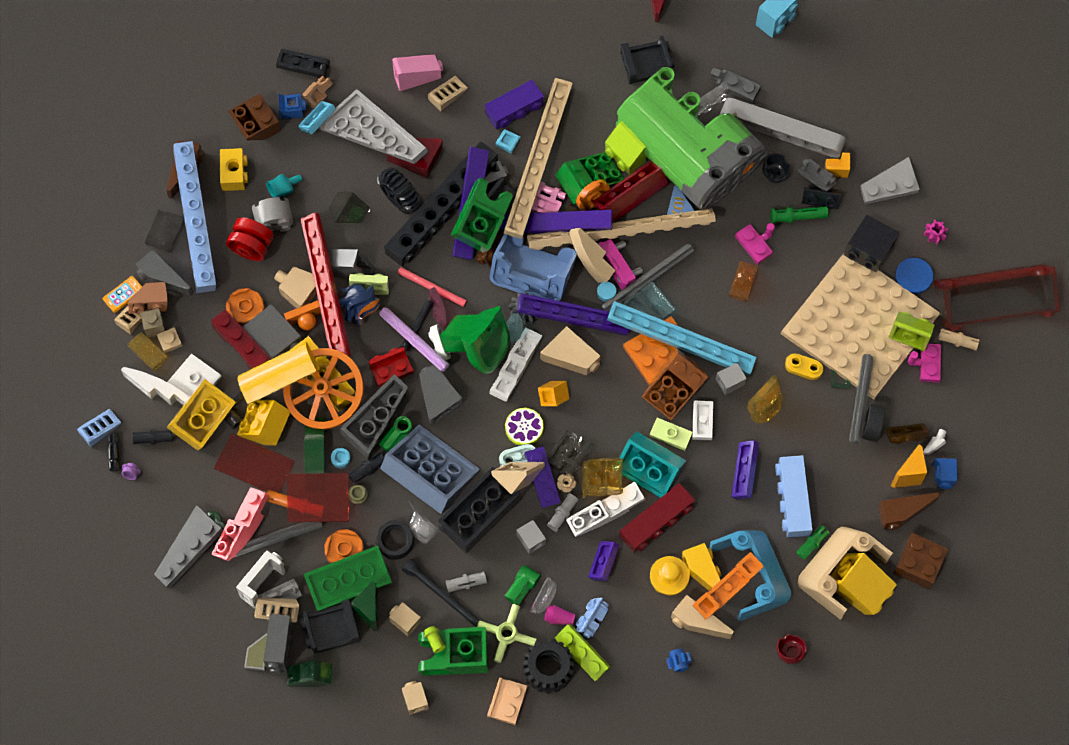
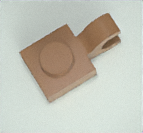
(316, 91)

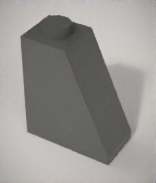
(349, 262)
(438, 394)

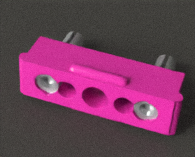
(622, 274)

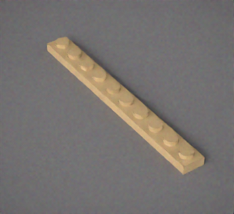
(538, 158)
(627, 228)

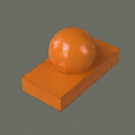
(304, 316)

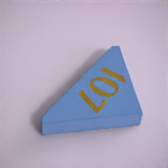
(678, 202)

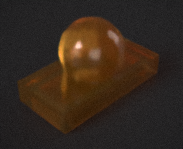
(743, 281)

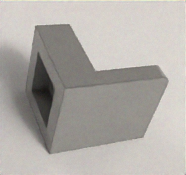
(731, 378)
(531, 537)

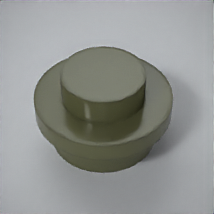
(358, 494)

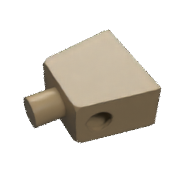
(296, 286)

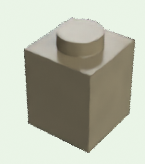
(152, 322)

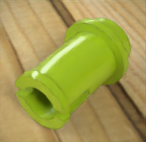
(434, 639)

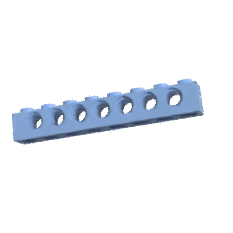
(194, 217)

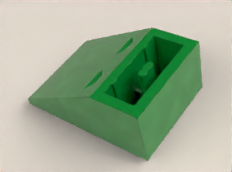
(581, 172)

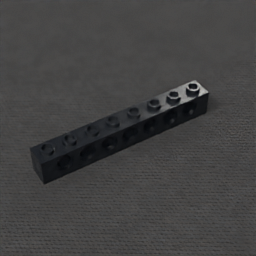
(431, 207)

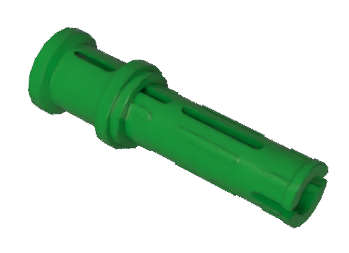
(789, 215)

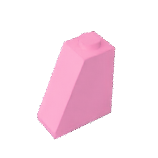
(416, 70)

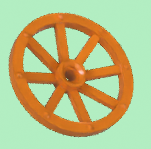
(327, 391)

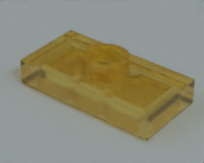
(147, 351)

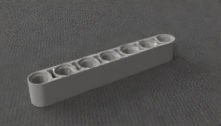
(786, 128)

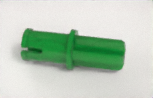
(812, 542)

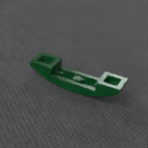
(314, 449)

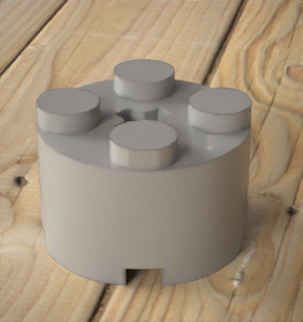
(274, 214)

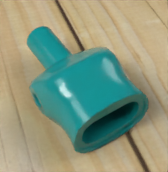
(281, 185)

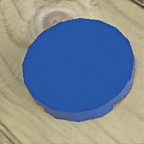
(914, 275)

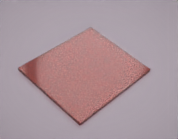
(317, 497)

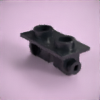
(816, 197)

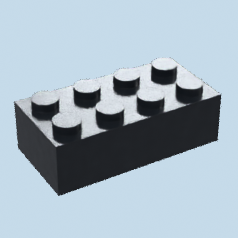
(477, 512)

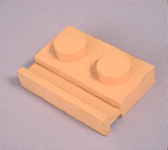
(507, 701)

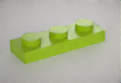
(583, 652)

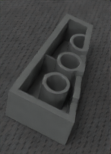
(371, 420)

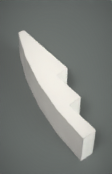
(516, 364)
(152, 386)

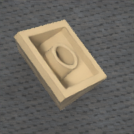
(517, 475)

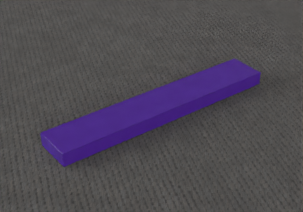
(474, 170)
(566, 221)
(568, 313)

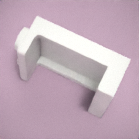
(257, 575)

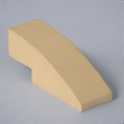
(591, 255)

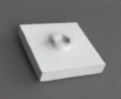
(191, 375)

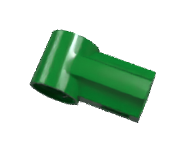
(395, 435)
(524, 581)

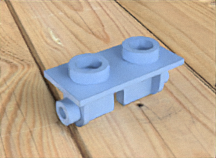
(586, 623)

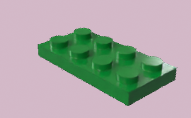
(346, 577)

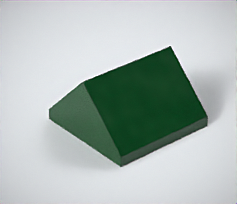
(366, 606)

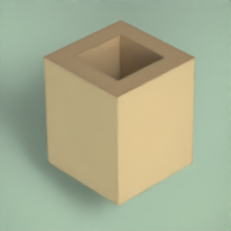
(404, 618)
(414, 697)

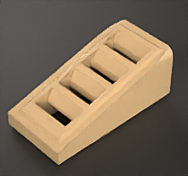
(442, 104)
(130, 328)
(277, 602)

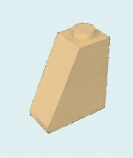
(571, 353)

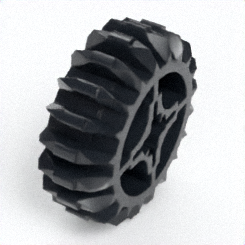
(398, 190)

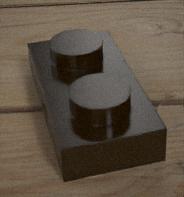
(905, 433)

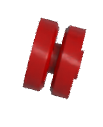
(249, 239)

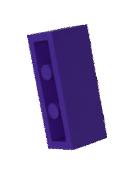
(514, 104)

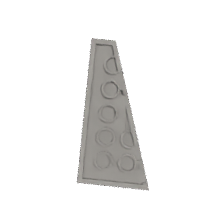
(369, 126)

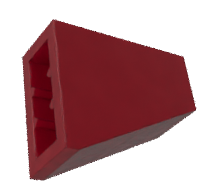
(424, 164)

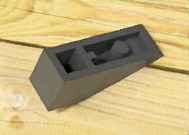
(156, 270)

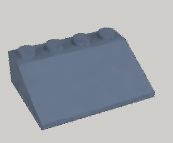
(429, 468)

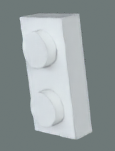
(702, 420)

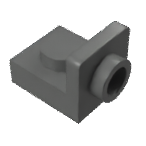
(493, 177)

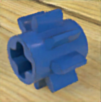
(679, 660)

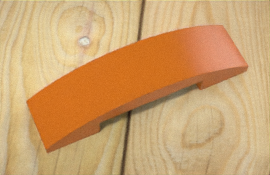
(728, 586)

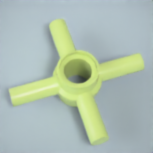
(509, 625)

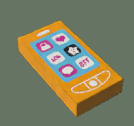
(121, 294)

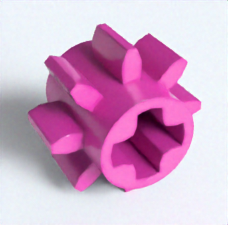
(935, 232)

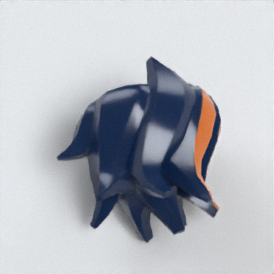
(359, 302)

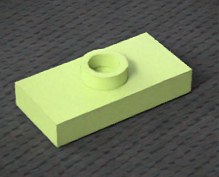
(670, 434)

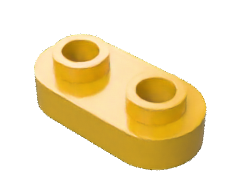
(803, 368)

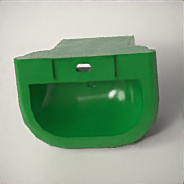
(480, 336)

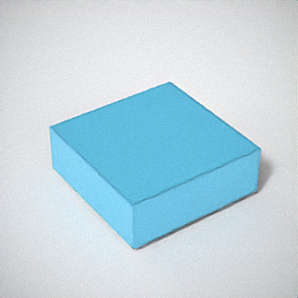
(507, 141)

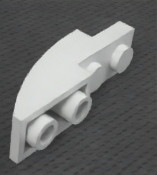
(605, 510)

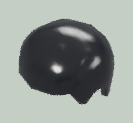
(776, 168)

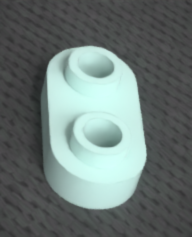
(515, 454)

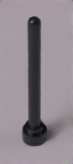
(412, 568)

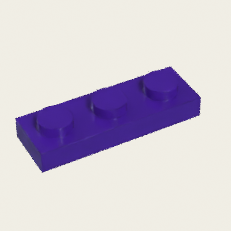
(745, 470)
(544, 481)

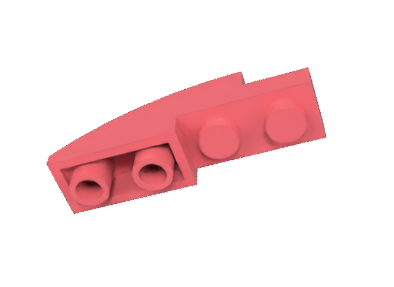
(246, 522)

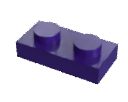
(603, 561)

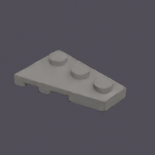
(890, 184)

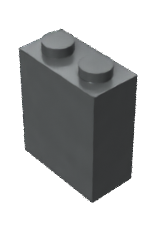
(272, 332)
(278, 643)

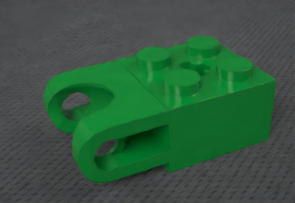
(483, 211)
(453, 658)

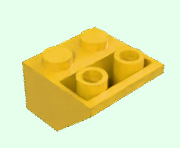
(264, 422)

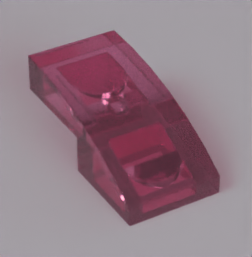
(439, 310)

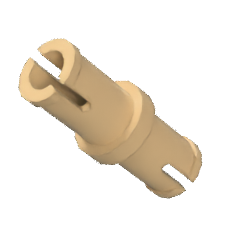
(958, 339)

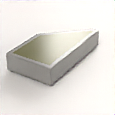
(255, 655)

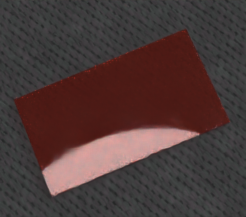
(254, 464)

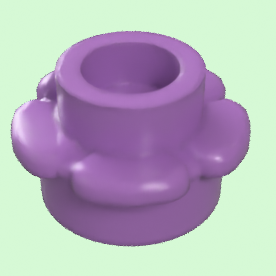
(130, 471)

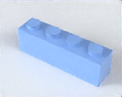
(794, 496)

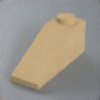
(689, 618)

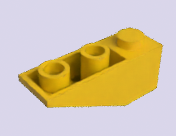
(701, 565)

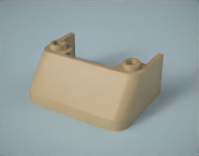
(816, 578)

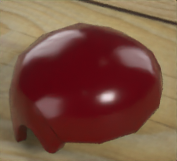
(791, 649)

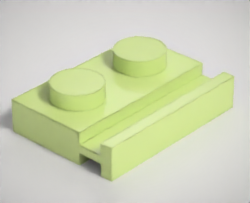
(379, 282)

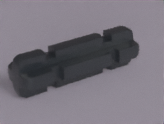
(113, 452)

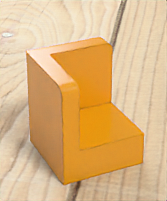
(839, 167)
(553, 393)

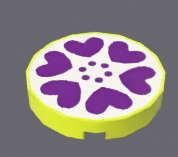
(524, 426)

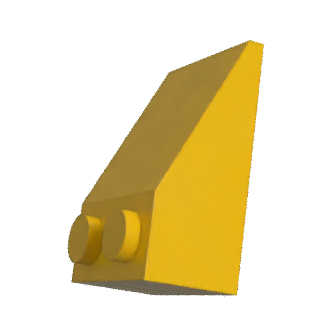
(201, 414)

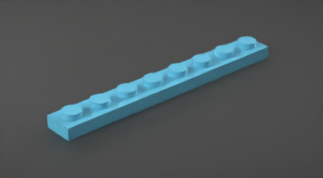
(680, 337)

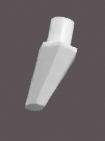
(935, 443)

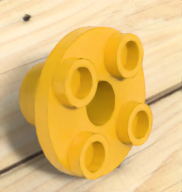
(669, 575)

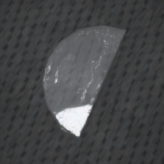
(544, 597)

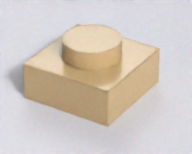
(169, 340)

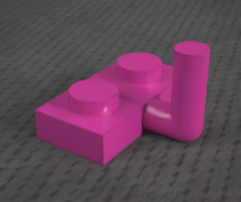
(755, 243)
(929, 363)

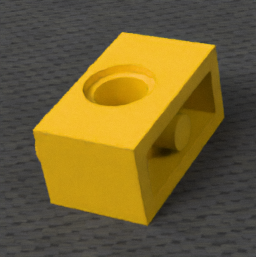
(233, 179)

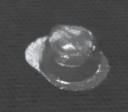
(421, 526)

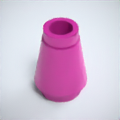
(557, 615)

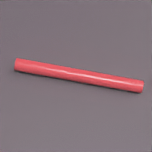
(427, 284)

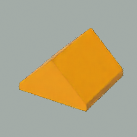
(912, 471)

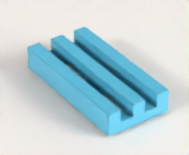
(316, 117)

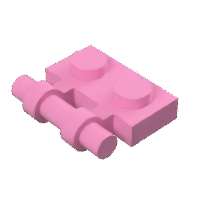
(547, 204)

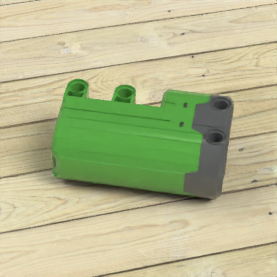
(697, 158)

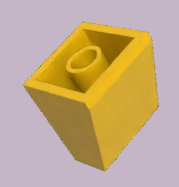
(862, 583)

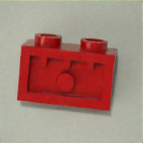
(387, 365)

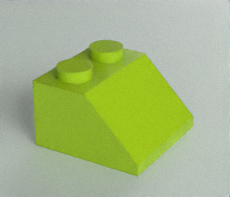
(625, 148)
(911, 331)

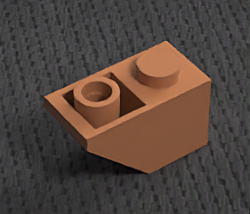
(148, 298)

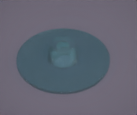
(515, 327)

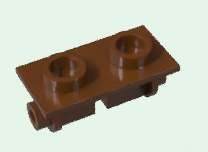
(488, 255)

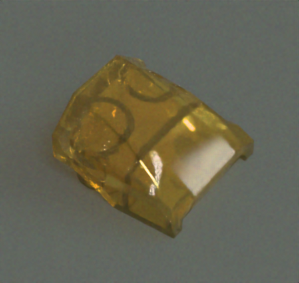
(766, 401)
(602, 477)

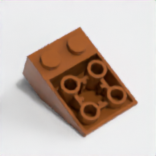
(674, 384)

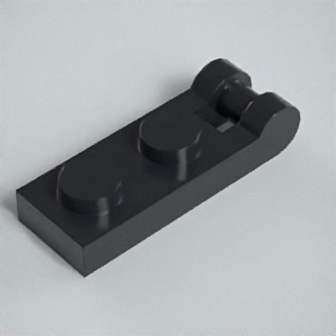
(302, 63)

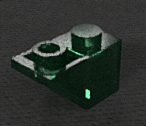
(309, 674)

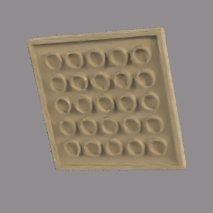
(854, 317)

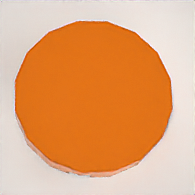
(590, 193)
(244, 305)
(342, 545)

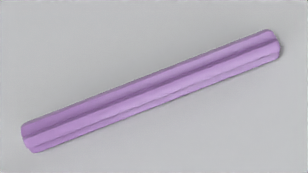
(414, 339)

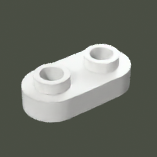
(434, 334)

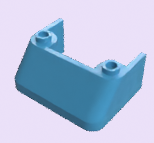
(776, 589)

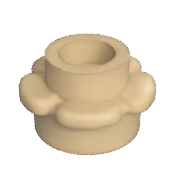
(566, 487)

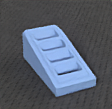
(89, 426)

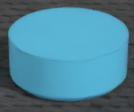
(606, 291)
(340, 458)

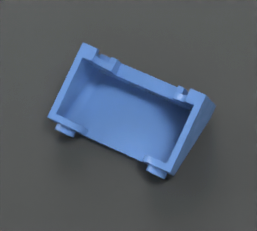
(531, 270)

